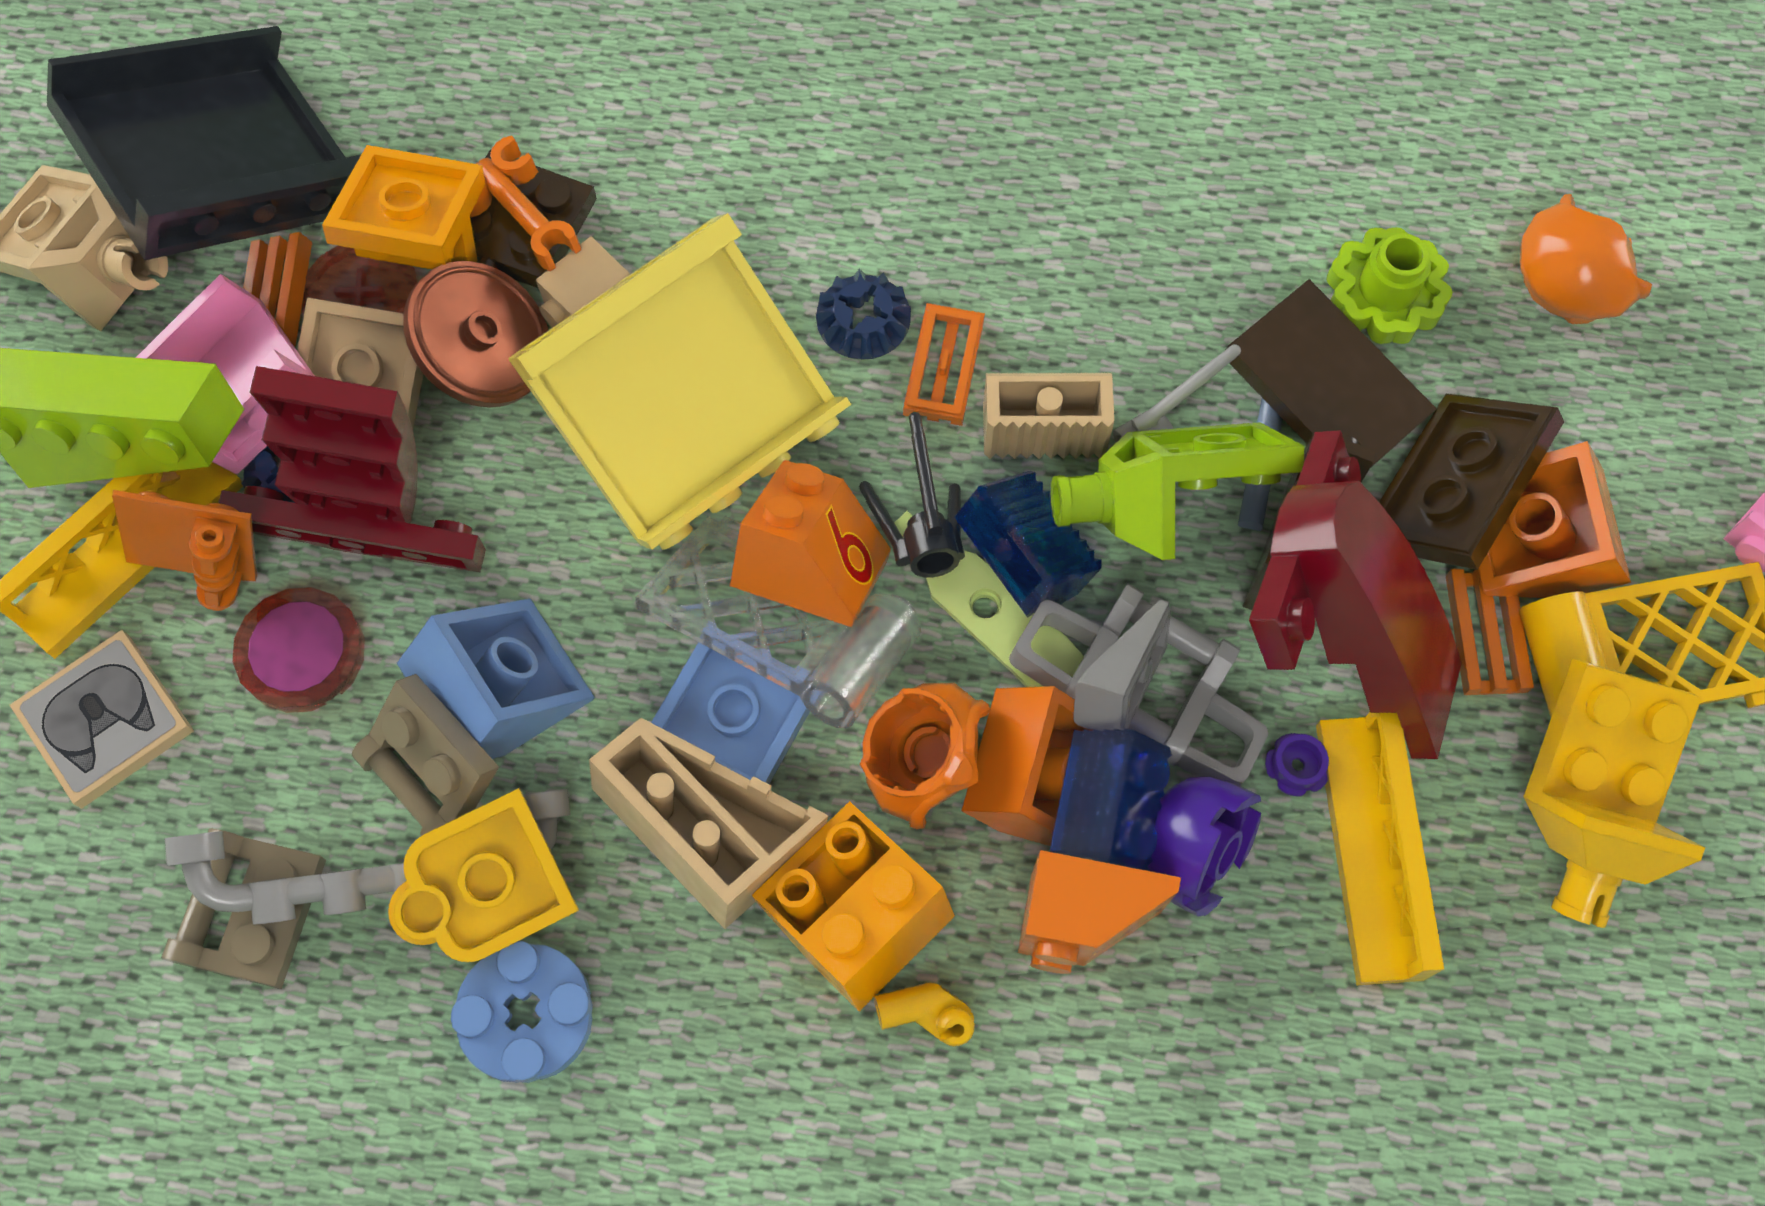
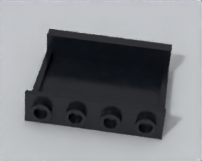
(198, 139)

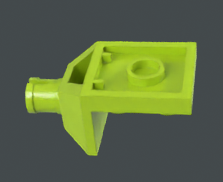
(1139, 472)

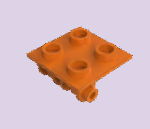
(189, 538)

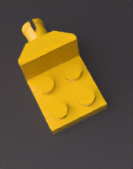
(1606, 782)

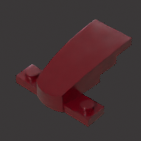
(349, 472)
(1372, 600)

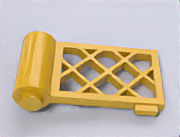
(1576, 628)

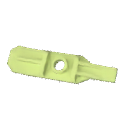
(1000, 633)

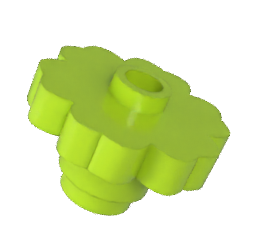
(1390, 284)

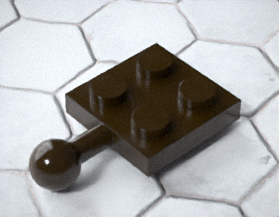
(506, 244)

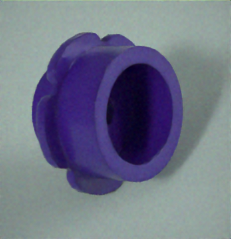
(1307, 750)

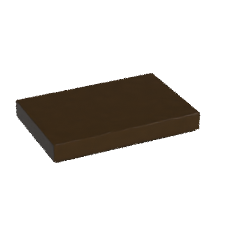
(1328, 374)
(1468, 475)

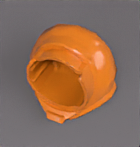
(1580, 264)
(943, 758)

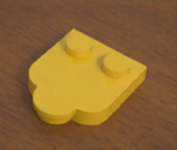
(480, 882)

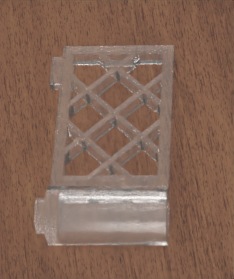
(839, 669)

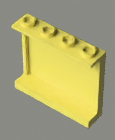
(679, 385)

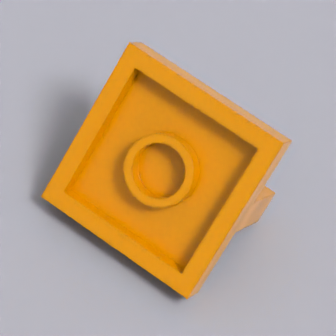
(407, 208)

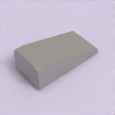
(1117, 681)

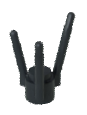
(930, 541)

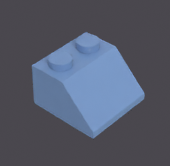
(497, 672)

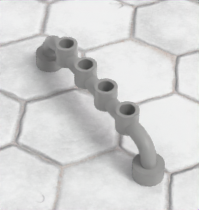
(339, 890)

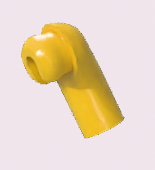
(931, 1008)

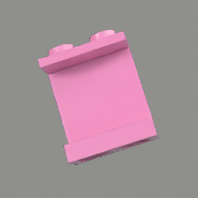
(237, 335)

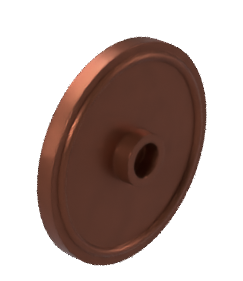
(464, 328)

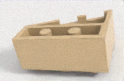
(700, 817)

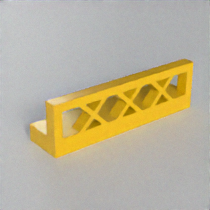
(85, 584)
(1379, 851)

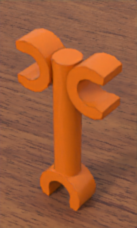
(501, 178)

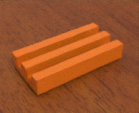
(264, 278)
(935, 408)
(1522, 681)

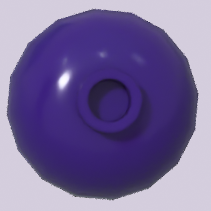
(1201, 832)

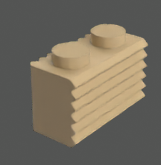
(1047, 414)

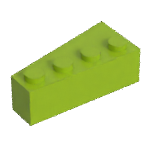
(109, 415)

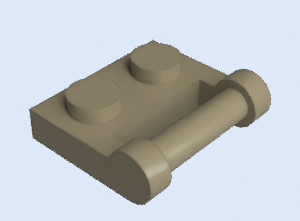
(434, 747)
(247, 950)

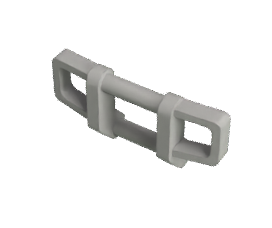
(1201, 699)

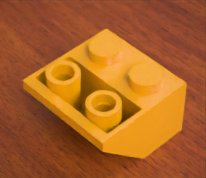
(855, 905)

